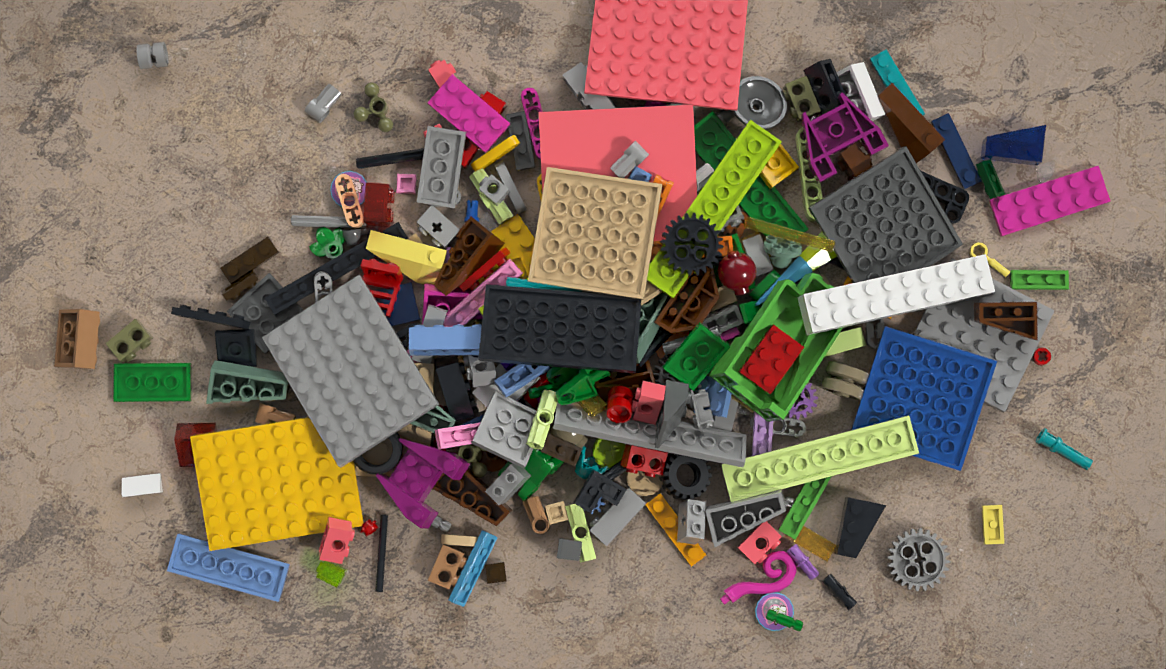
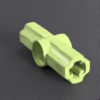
(500, 212)
(540, 429)
(577, 519)

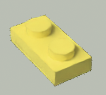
(992, 524)

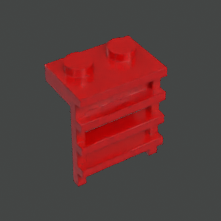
(383, 276)

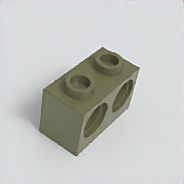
(806, 97)
(126, 336)

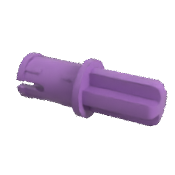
(803, 562)

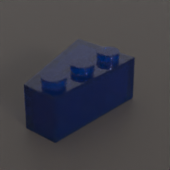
(1016, 146)

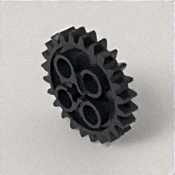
(692, 227)

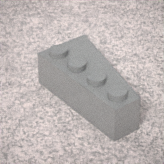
(576, 79)
(733, 518)

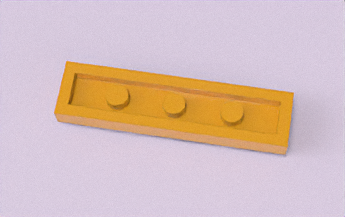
(669, 522)

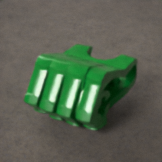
(538, 467)

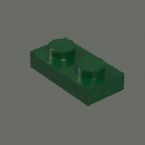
(990, 179)

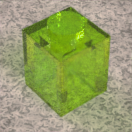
(330, 573)

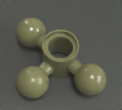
(361, 113)
(479, 469)

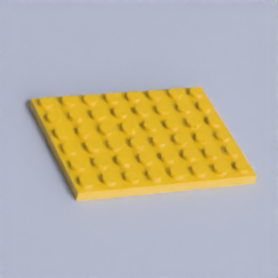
(271, 484)

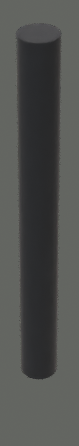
(381, 553)

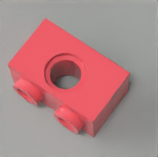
(648, 402)
(336, 530)
(749, 547)

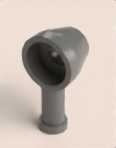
(353, 236)

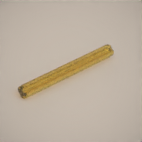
(789, 234)

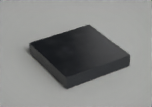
(236, 347)

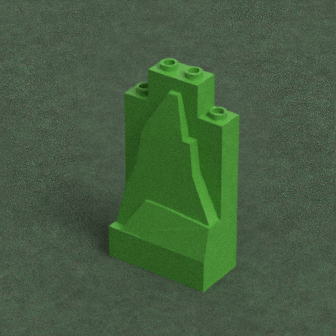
(784, 312)

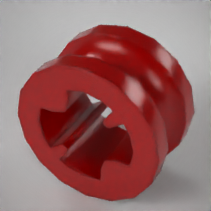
(1048, 356)

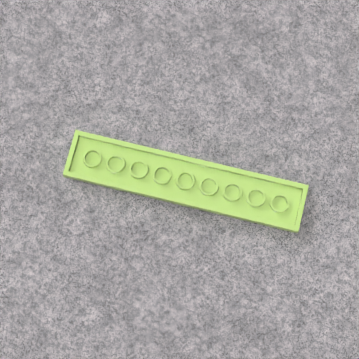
(821, 458)

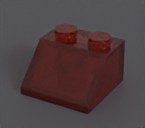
(183, 440)

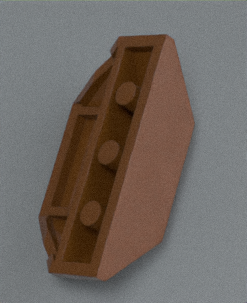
(690, 304)

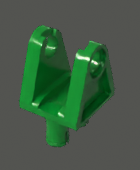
(579, 385)

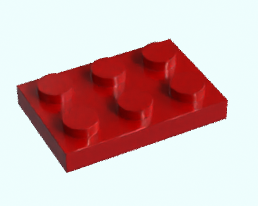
(771, 359)

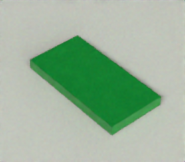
(152, 382)

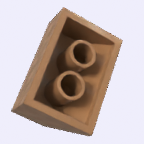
(77, 339)

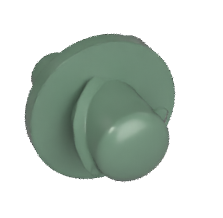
(781, 250)

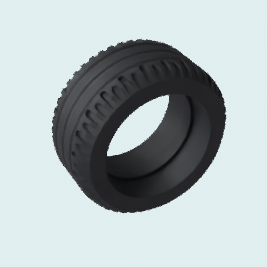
(370, 468)

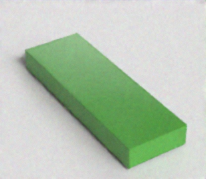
(1039, 279)

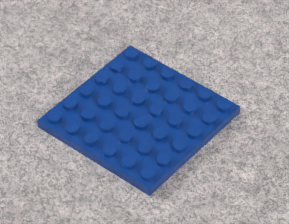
(932, 385)

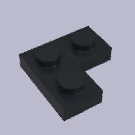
(596, 487)

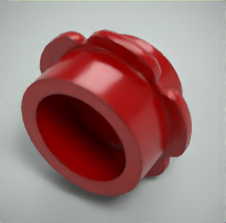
(369, 527)

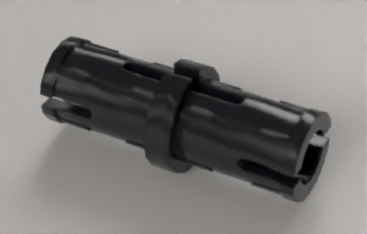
(839, 591)

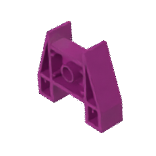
(837, 131)
(417, 476)

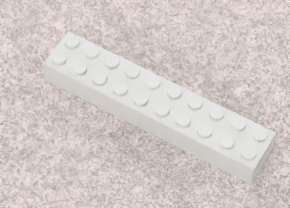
(896, 294)

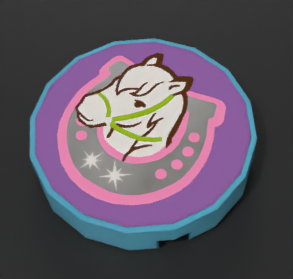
(359, 184)
(776, 602)

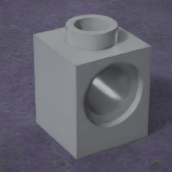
(497, 197)

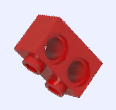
(644, 455)

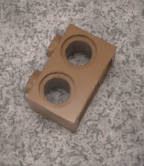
(443, 565)

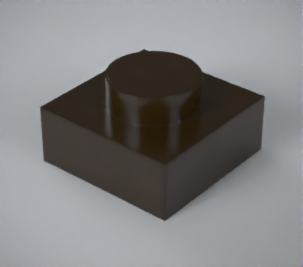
(495, 573)

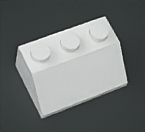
(860, 90)

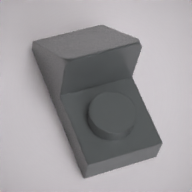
(569, 549)

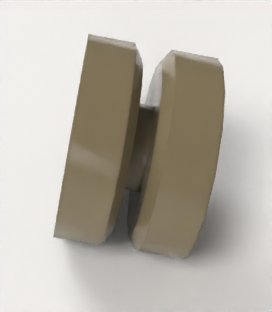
(845, 377)

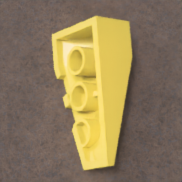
(415, 259)

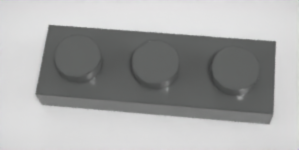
(523, 152)

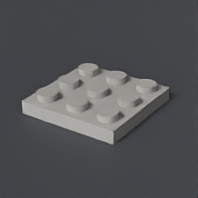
(506, 429)

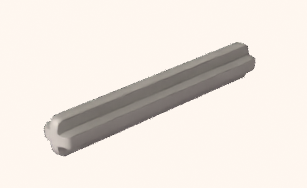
(322, 221)

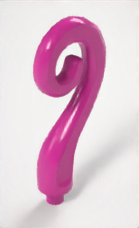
(740, 589)

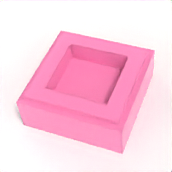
(406, 184)

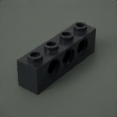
(828, 91)

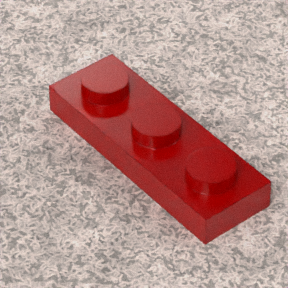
(485, 270)

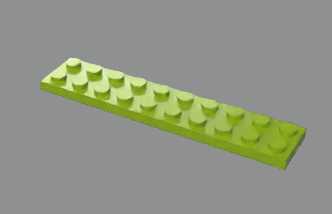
(719, 198)

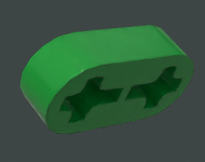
(764, 285)

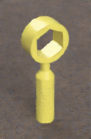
(992, 262)

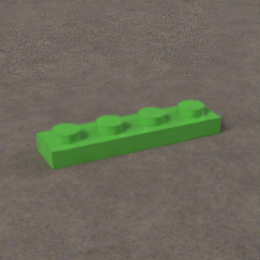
(803, 507)

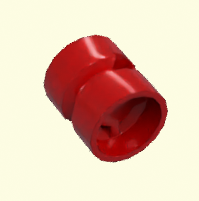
(619, 404)

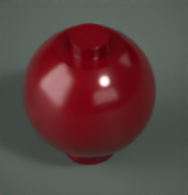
(737, 272)

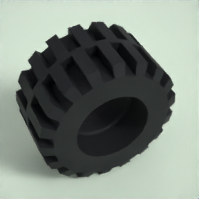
(700, 481)

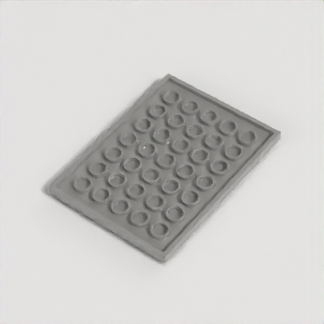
(350, 371)

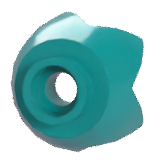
(585, 465)

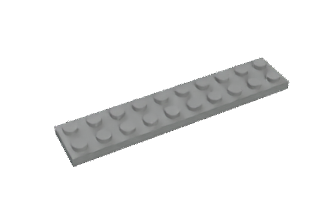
(685, 440)

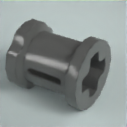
(725, 116)

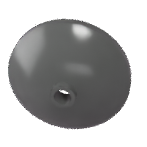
(763, 95)

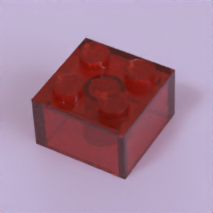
(378, 204)

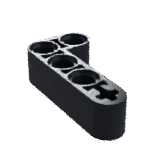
(949, 198)

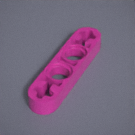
(532, 124)

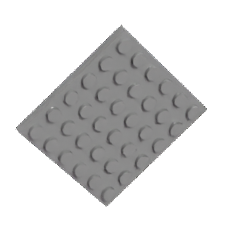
(955, 326)

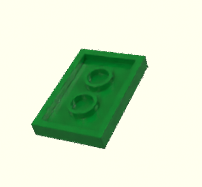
(696, 356)

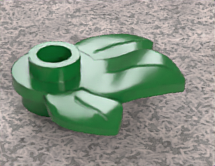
(326, 241)

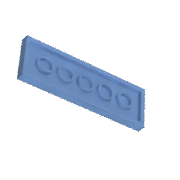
(228, 568)

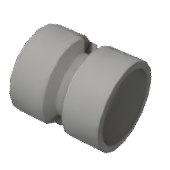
(152, 55)

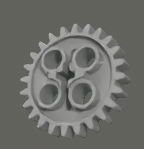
(935, 555)

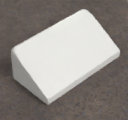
(141, 485)

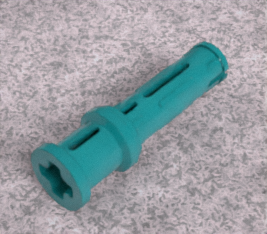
(1057, 445)

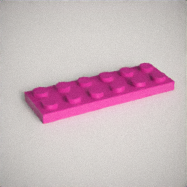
(1049, 201)

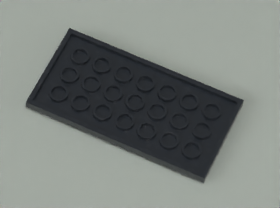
(560, 329)

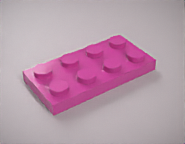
(468, 113)

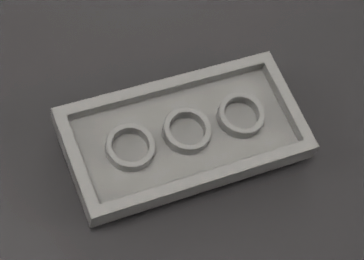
(441, 166)

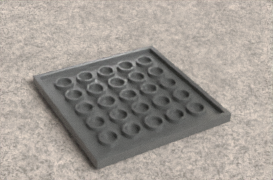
(886, 221)

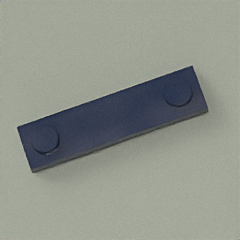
(956, 151)

